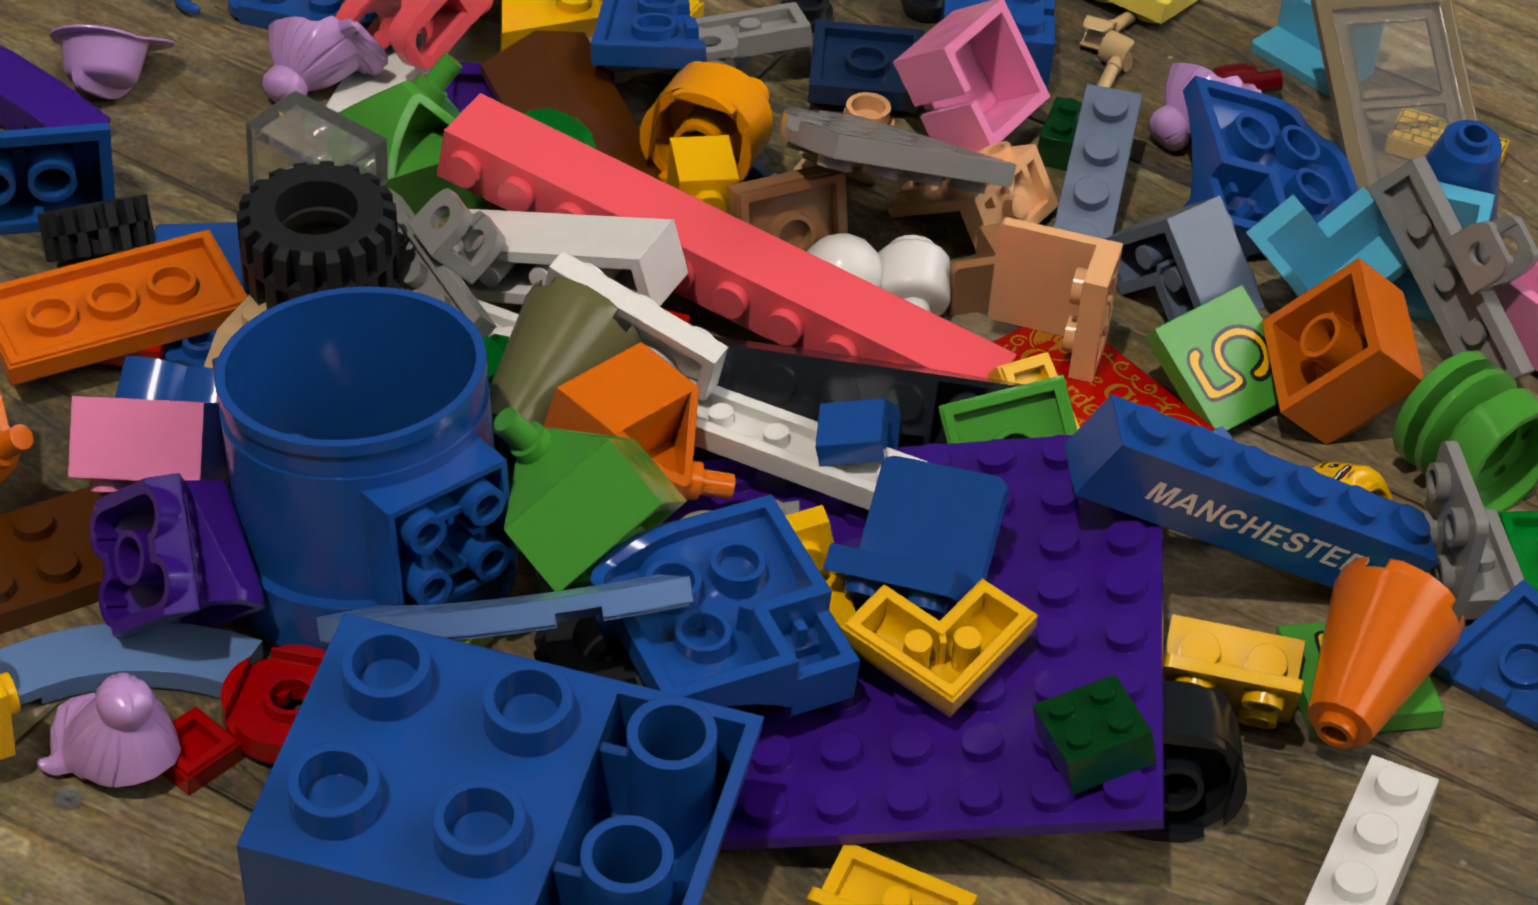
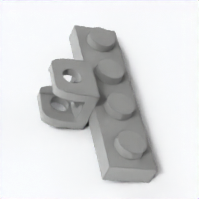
(742, 34)
(438, 257)
(1458, 265)

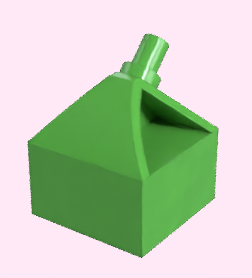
(414, 123)
(579, 496)

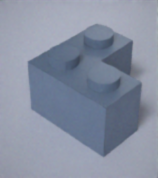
(1186, 256)

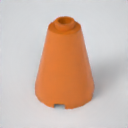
(1378, 647)

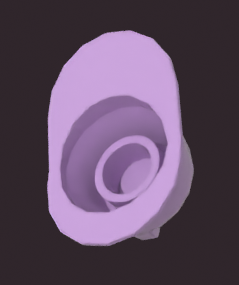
(104, 58)

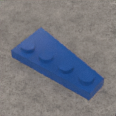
(646, 35)
(1500, 656)

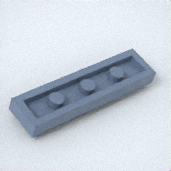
(1098, 161)

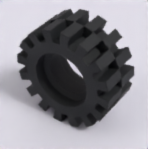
(96, 228)

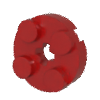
(255, 691)

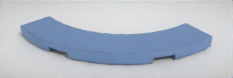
(527, 612)
(163, 657)

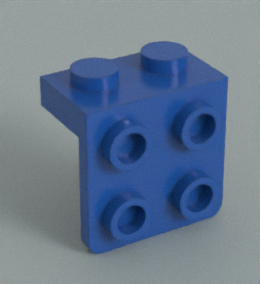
(924, 534)

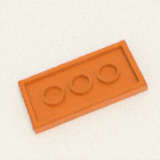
(115, 306)

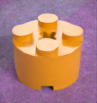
(709, 102)

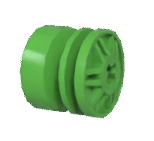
(1488, 417)

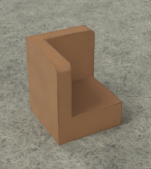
(973, 278)

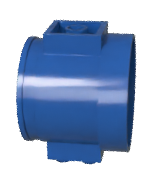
(397, 464)

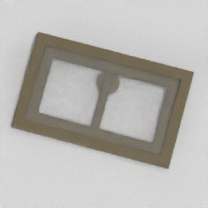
(1392, 79)

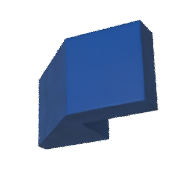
(856, 431)

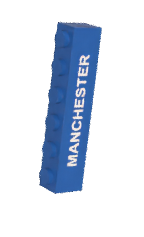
(1238, 495)

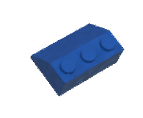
(52, 171)

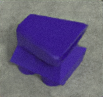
(172, 556)

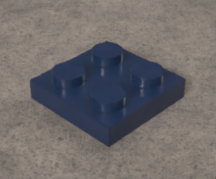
(859, 60)

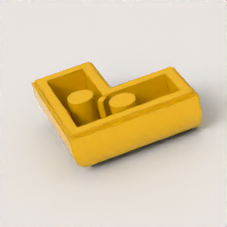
(941, 658)

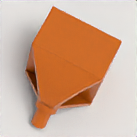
(1343, 353)
(646, 401)

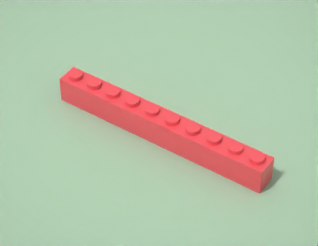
(729, 262)

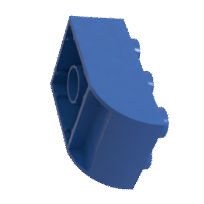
(490, 783)

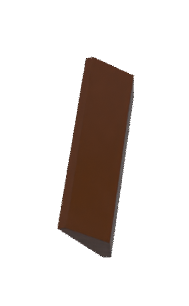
(557, 74)

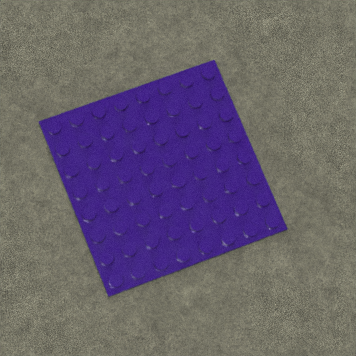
(908, 772)

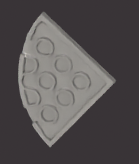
(887, 150)

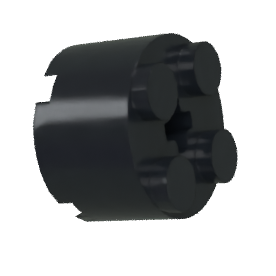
(1201, 762)

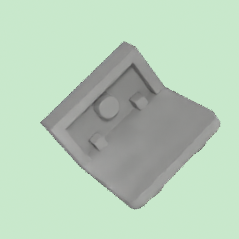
(1467, 538)

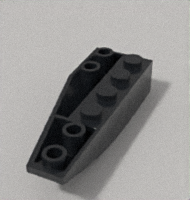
(806, 378)

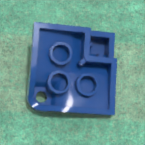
(1259, 155)
(756, 615)

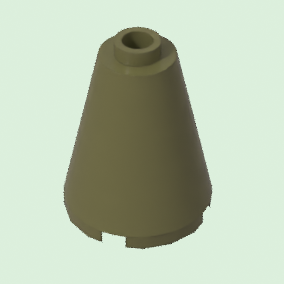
(554, 339)

